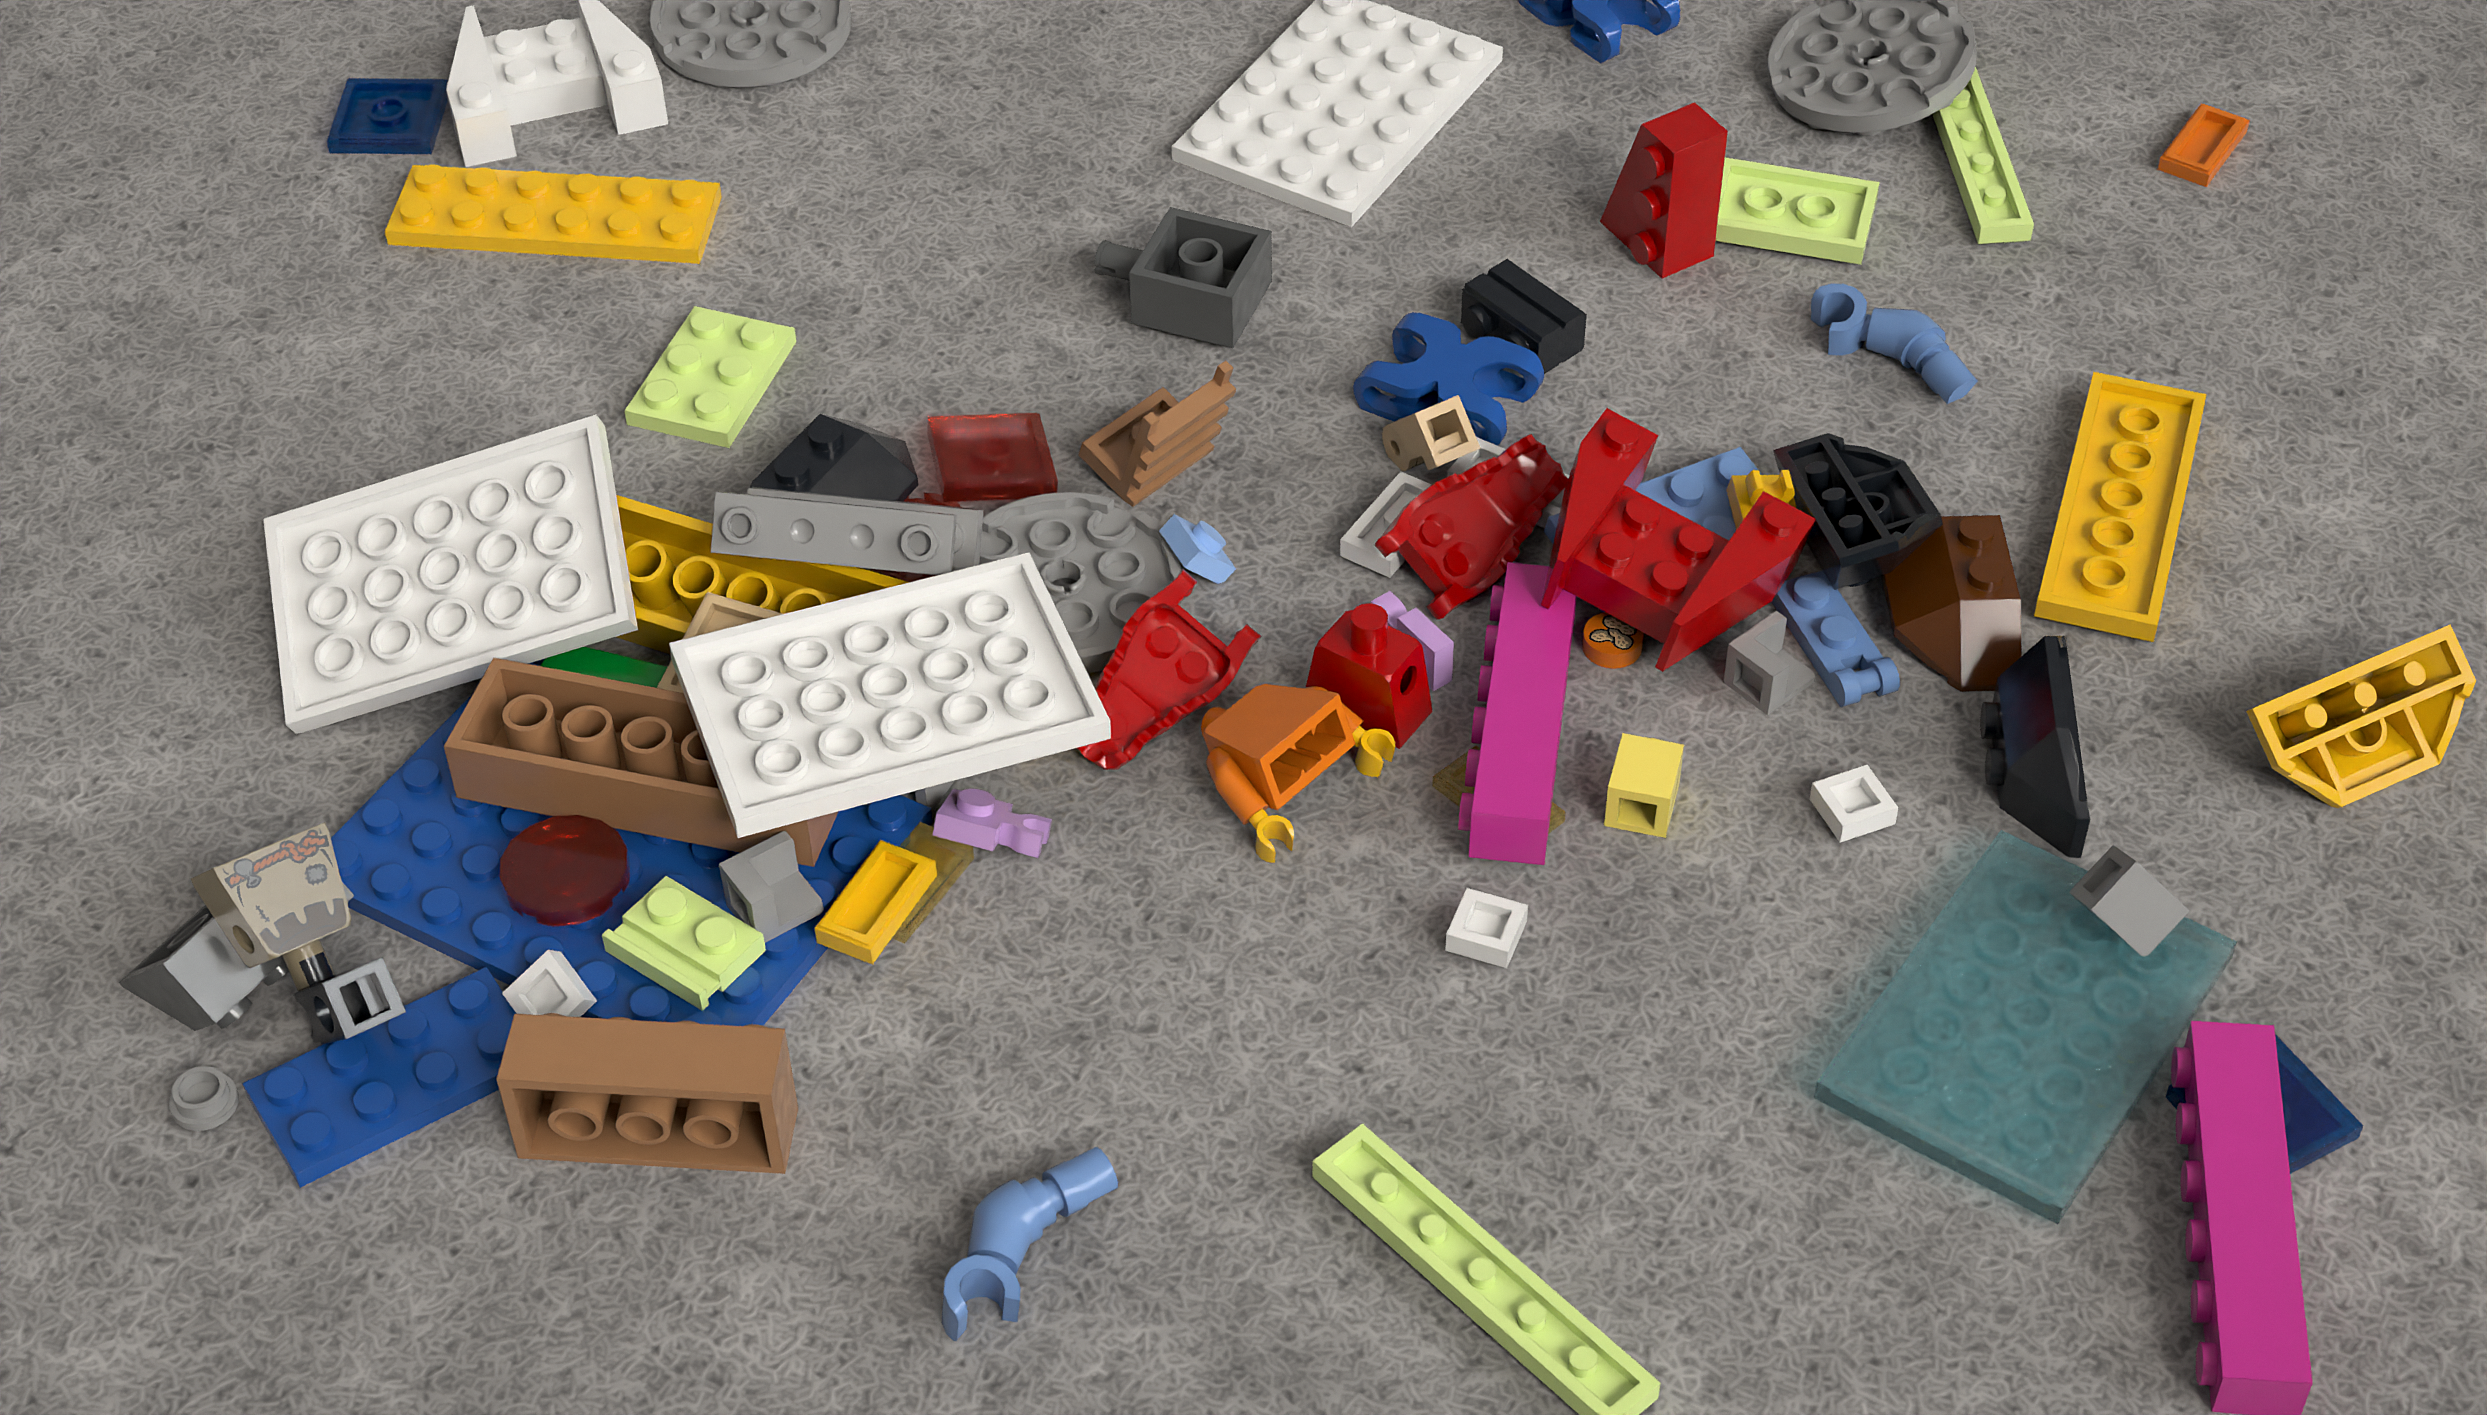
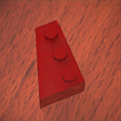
(1670, 191)

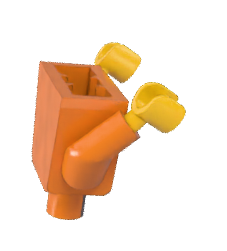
(1277, 745)

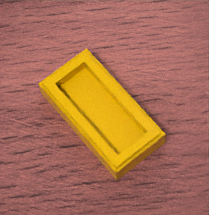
(876, 902)

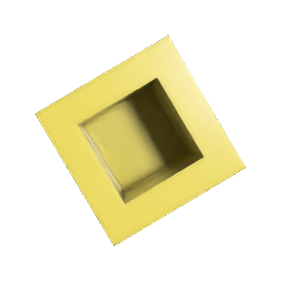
(1643, 785)

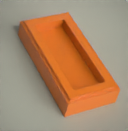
(2203, 145)

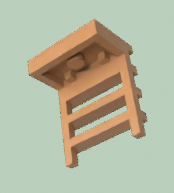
(1158, 438)

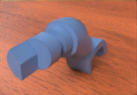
(1893, 333)
(1007, 1225)

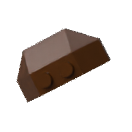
(1959, 602)

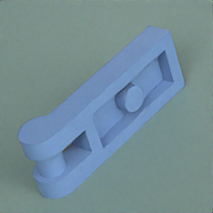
(1834, 639)

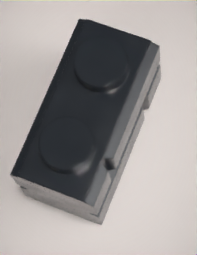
(1523, 312)

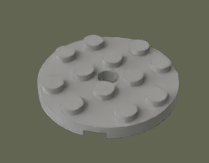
(718, 47)
(1921, 67)
(1085, 538)

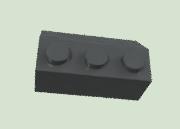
(201, 975)

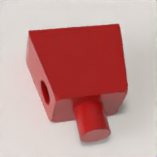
(1374, 672)

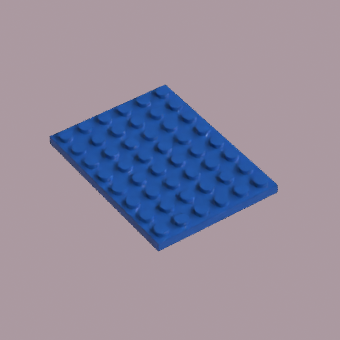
(434, 873)

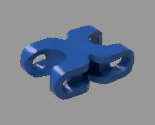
(1599, 22)
(1446, 370)

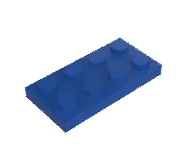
(385, 1080)

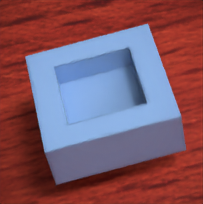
(1198, 548)

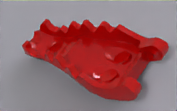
(1473, 522)
(1162, 673)

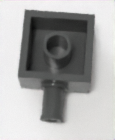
(1194, 275)

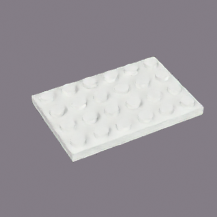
(1338, 106)
(446, 571)
(886, 693)

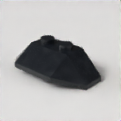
(842, 460)
(1863, 505)
(2038, 747)

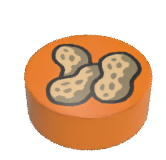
(1611, 641)

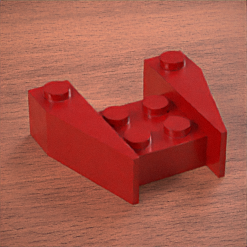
(1654, 562)

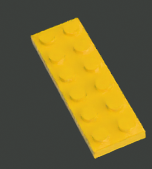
(554, 214)
(2121, 507)

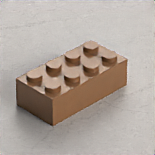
(649, 1093)

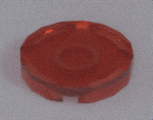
(564, 870)

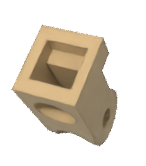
(1430, 436)

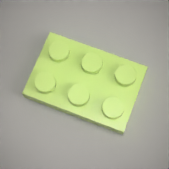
(1795, 210)
(711, 376)

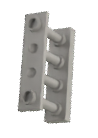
(846, 531)

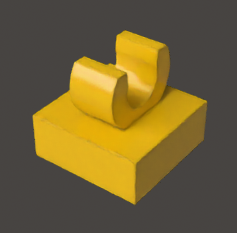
(1746, 489)

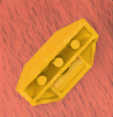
(2368, 720)

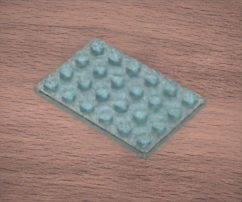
(2021, 1030)

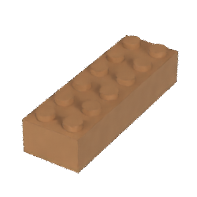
(600, 752)

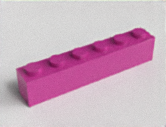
(1521, 720)
(2242, 1221)

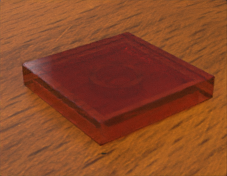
(991, 457)

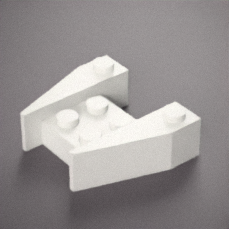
(549, 74)

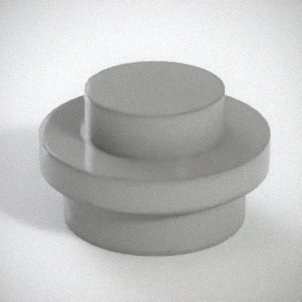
(203, 1098)

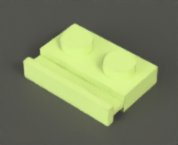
(684, 942)

